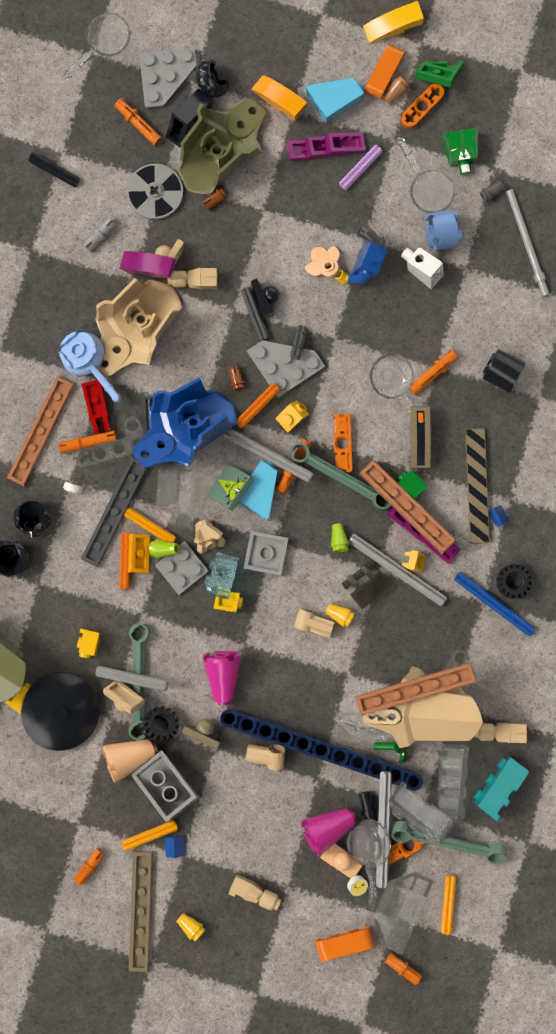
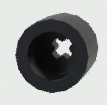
(503, 370)

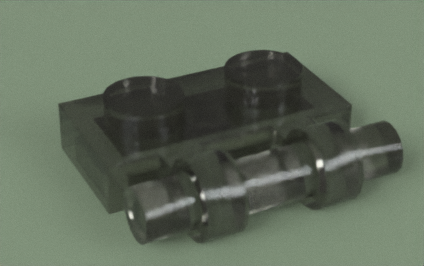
(370, 589)

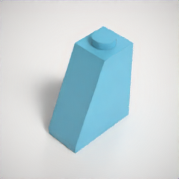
(334, 97)
(261, 491)

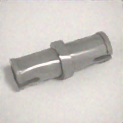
(99, 234)

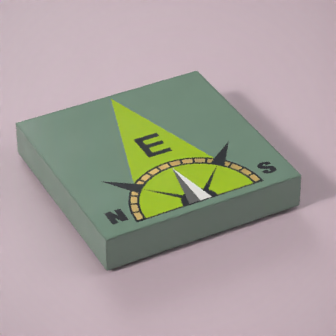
(230, 487)

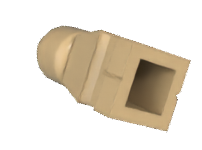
(197, 278)
(503, 732)
(252, 892)

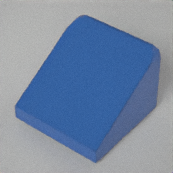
(498, 516)

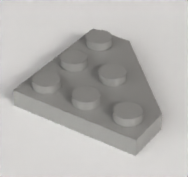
(164, 74)
(279, 368)

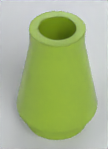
(339, 539)
(163, 548)

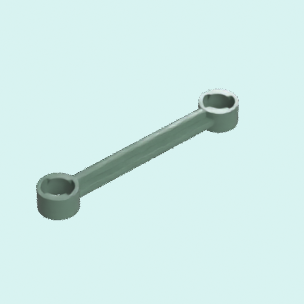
(337, 474)
(138, 668)
(494, 853)

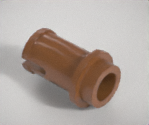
(215, 199)
(236, 378)

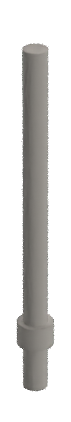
(539, 276)

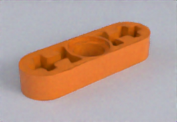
(435, 100)

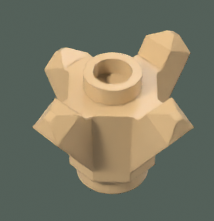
(207, 536)

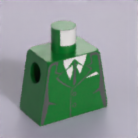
(461, 148)

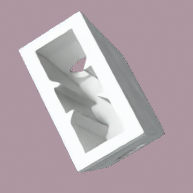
(423, 266)

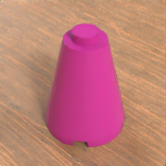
(222, 674)
(327, 829)

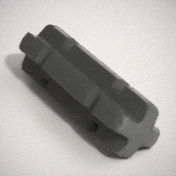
(298, 342)

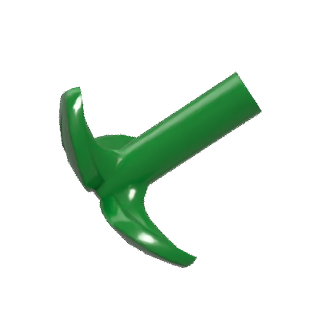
(391, 746)

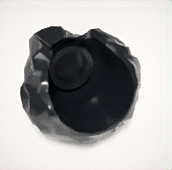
(208, 79)
(32, 518)
(13, 558)

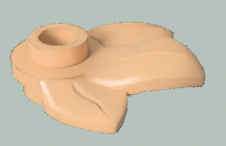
(321, 260)

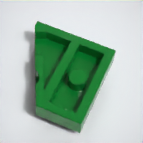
(439, 72)

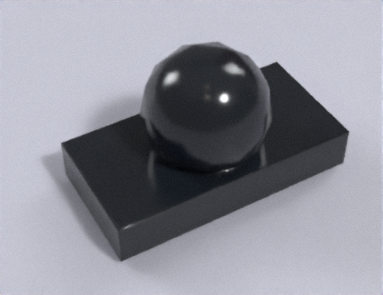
(265, 297)

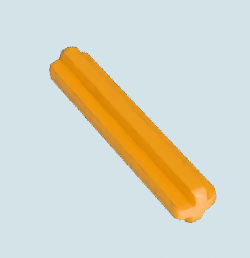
(149, 525)
(149, 835)
(448, 904)

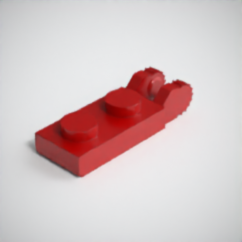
(96, 404)

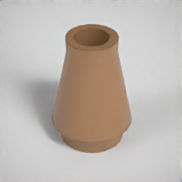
(396, 89)

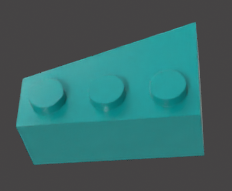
(500, 786)

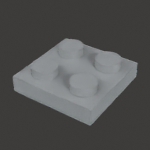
(265, 553)
(181, 569)

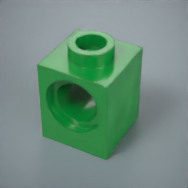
(411, 483)

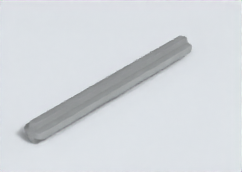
(269, 455)
(397, 569)
(384, 820)

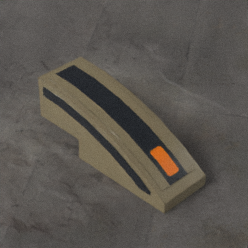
(420, 437)

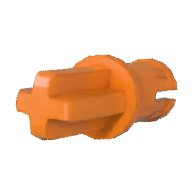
(89, 867)
(403, 969)

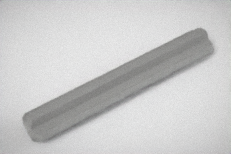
(132, 678)

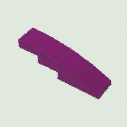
(325, 146)
(447, 556)

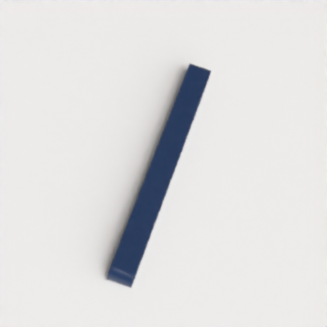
(313, 742)

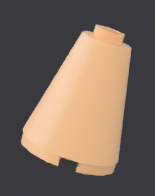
(127, 757)

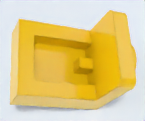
(292, 415)
(230, 605)

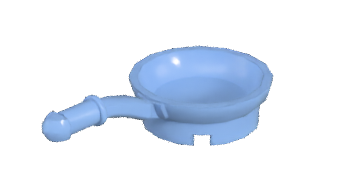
(83, 355)

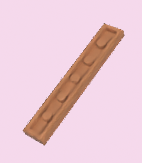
(40, 431)
(407, 507)
(415, 689)

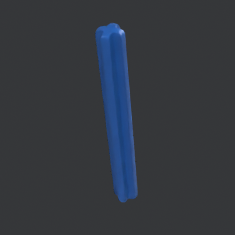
(494, 603)

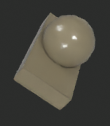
(203, 731)

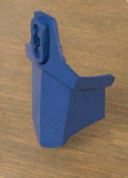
(184, 424)

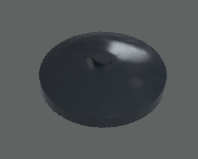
(60, 711)

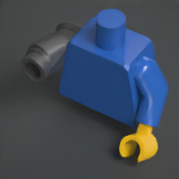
(369, 258)

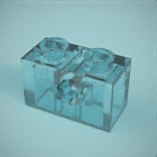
(218, 585)

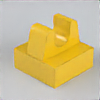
(416, 561)

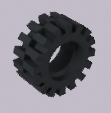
(525, 581)
(168, 717)

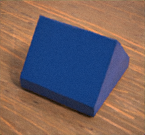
(175, 846)

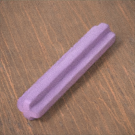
(360, 167)

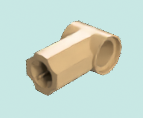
(310, 623)
(271, 756)

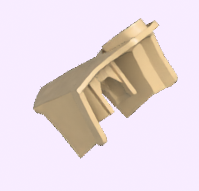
(135, 323)
(433, 718)

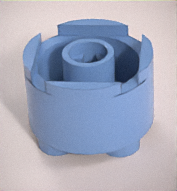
(442, 230)

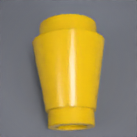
(340, 614)
(191, 927)

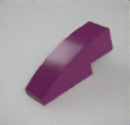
(147, 264)

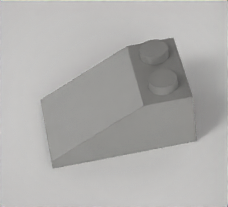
(165, 786)

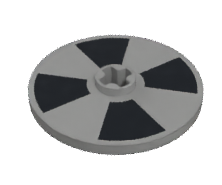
(155, 205)

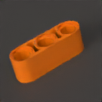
(383, 71)
(345, 944)

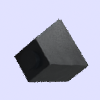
(186, 116)

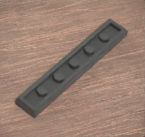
(114, 513)

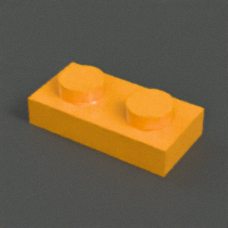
(138, 553)

